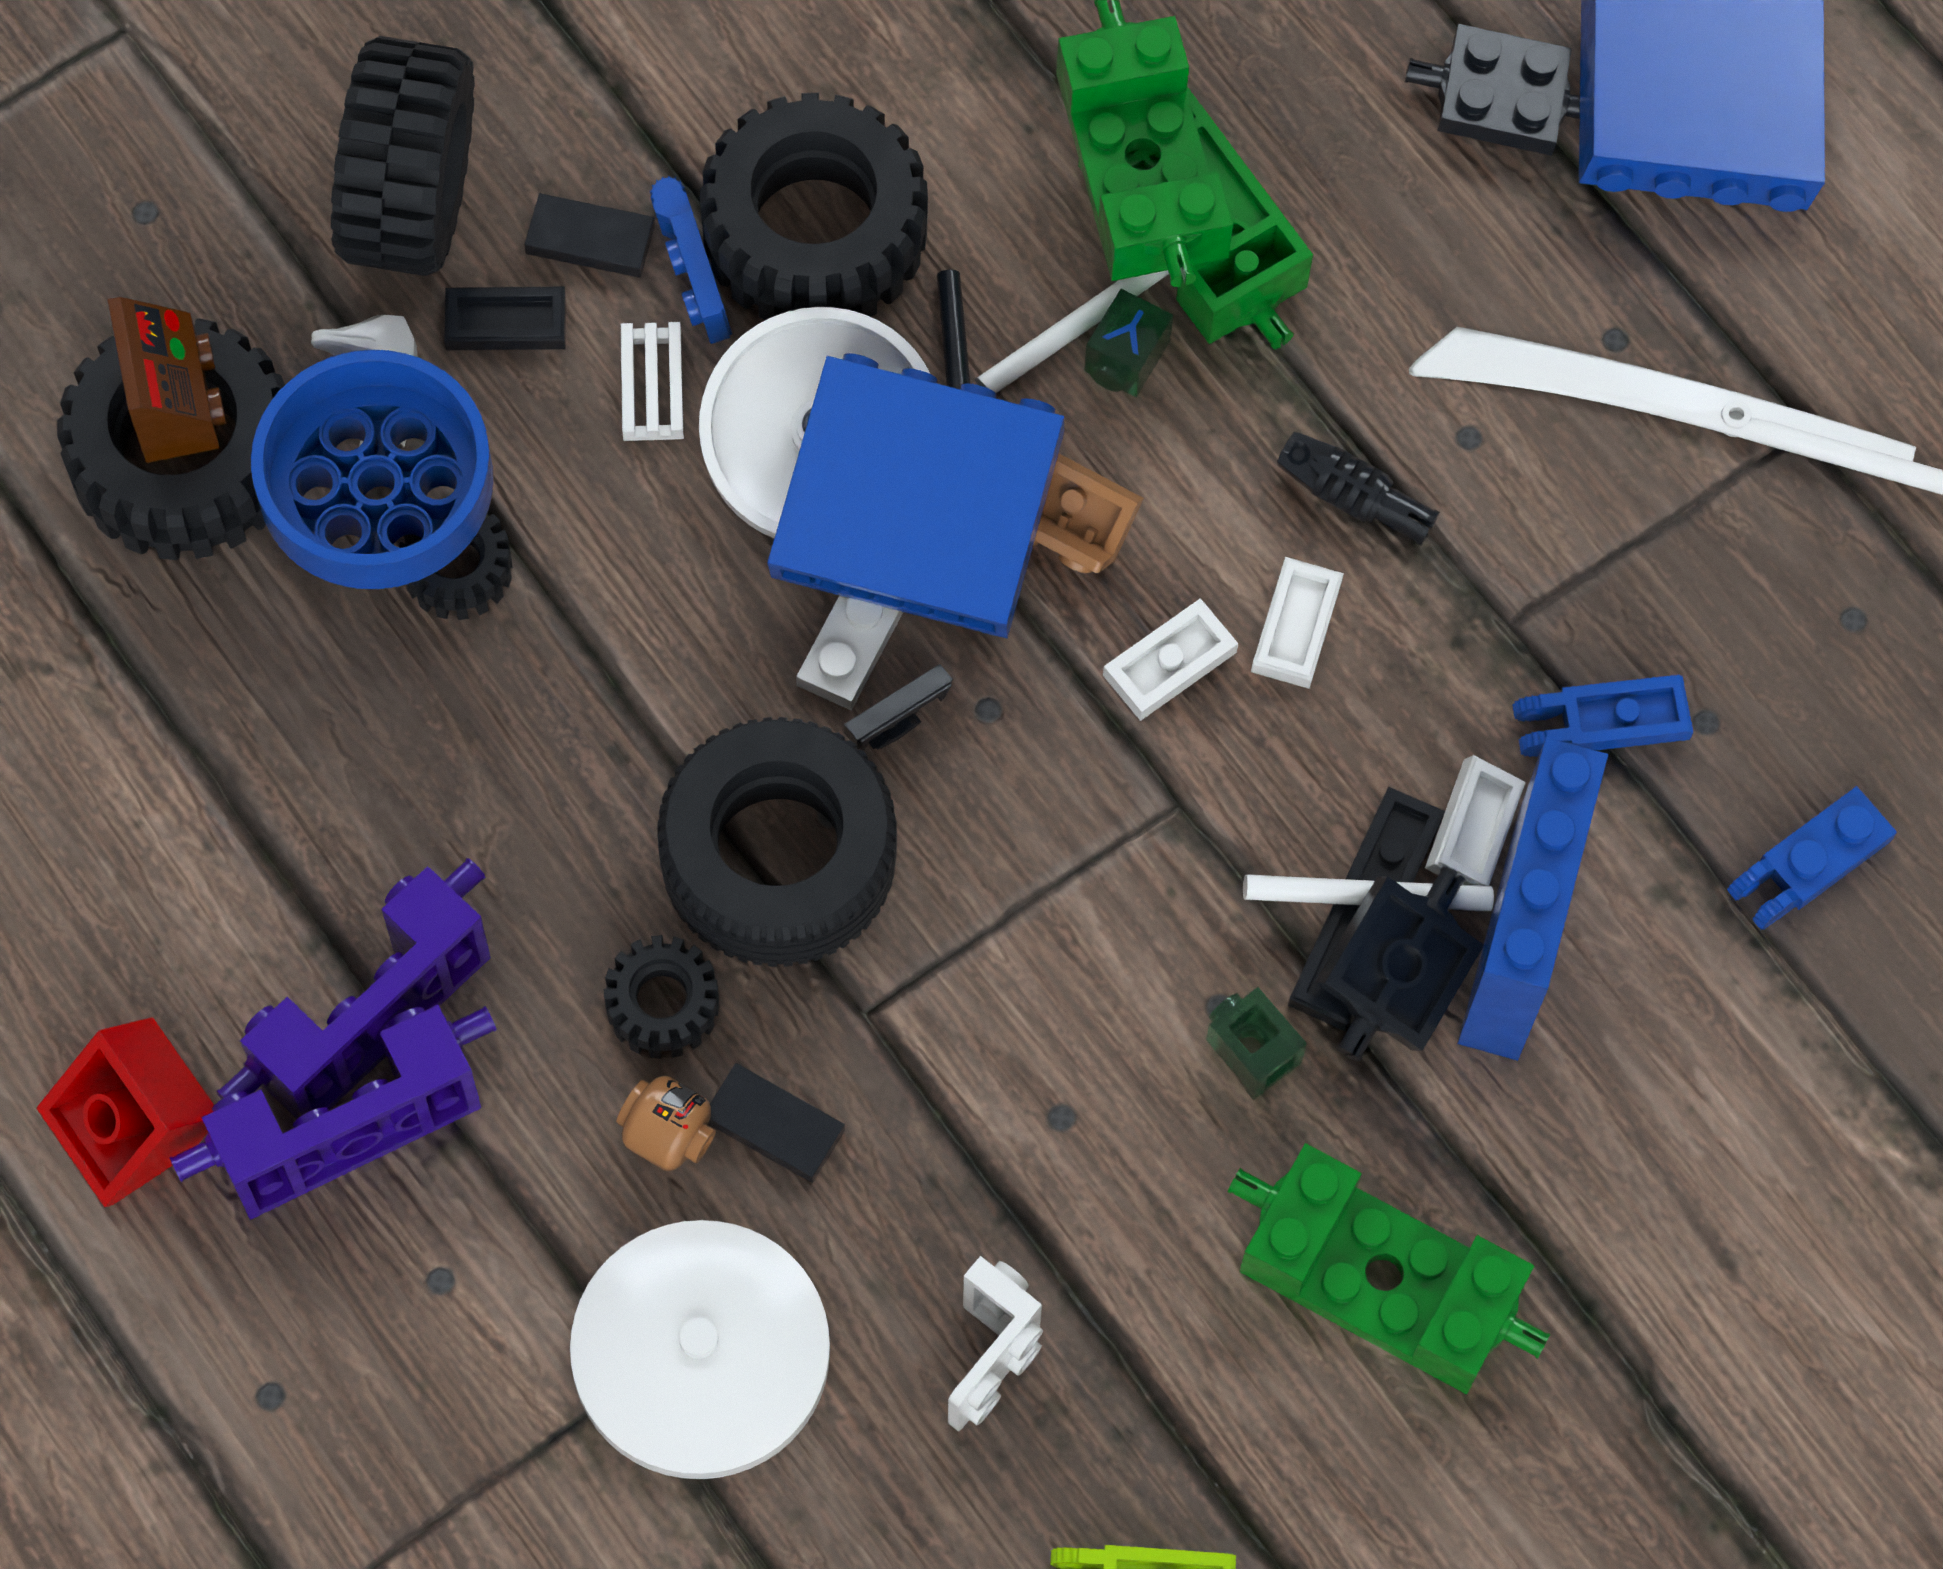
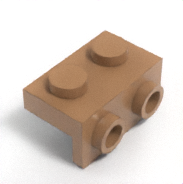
(1085, 517)

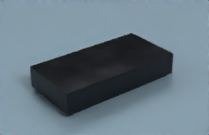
(589, 235)
(505, 318)
(774, 1123)

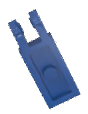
(689, 257)
(1610, 714)
(1816, 856)

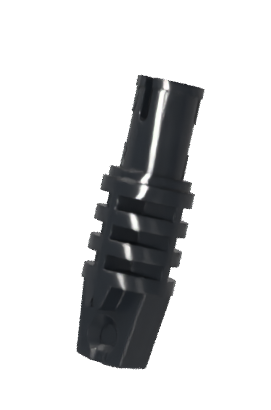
(1354, 486)

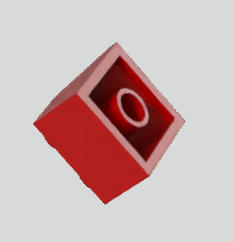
(126, 1108)

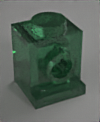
(1257, 1018)

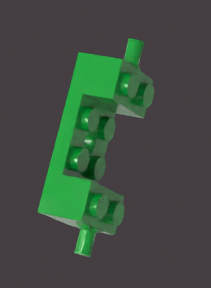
(1130, 94)
(1265, 254)
(1325, 1231)

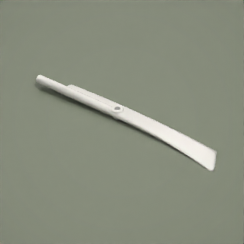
(1540, 367)

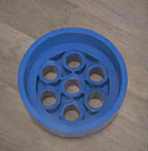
(382, 402)

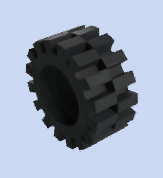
(474, 589)
(654, 961)

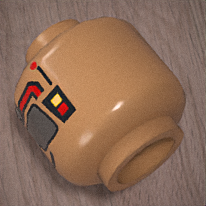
(666, 1123)

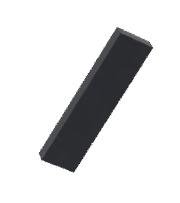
(1391, 848)

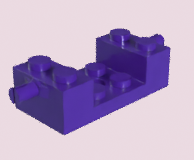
(436, 950)
(428, 1092)

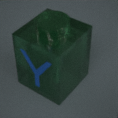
(1128, 343)

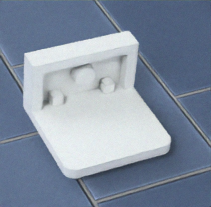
(1000, 1302)

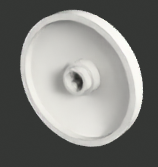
(764, 396)
(700, 1349)

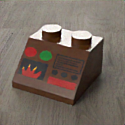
(166, 379)

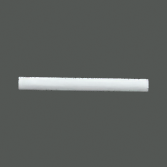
(1062, 333)
(1350, 891)

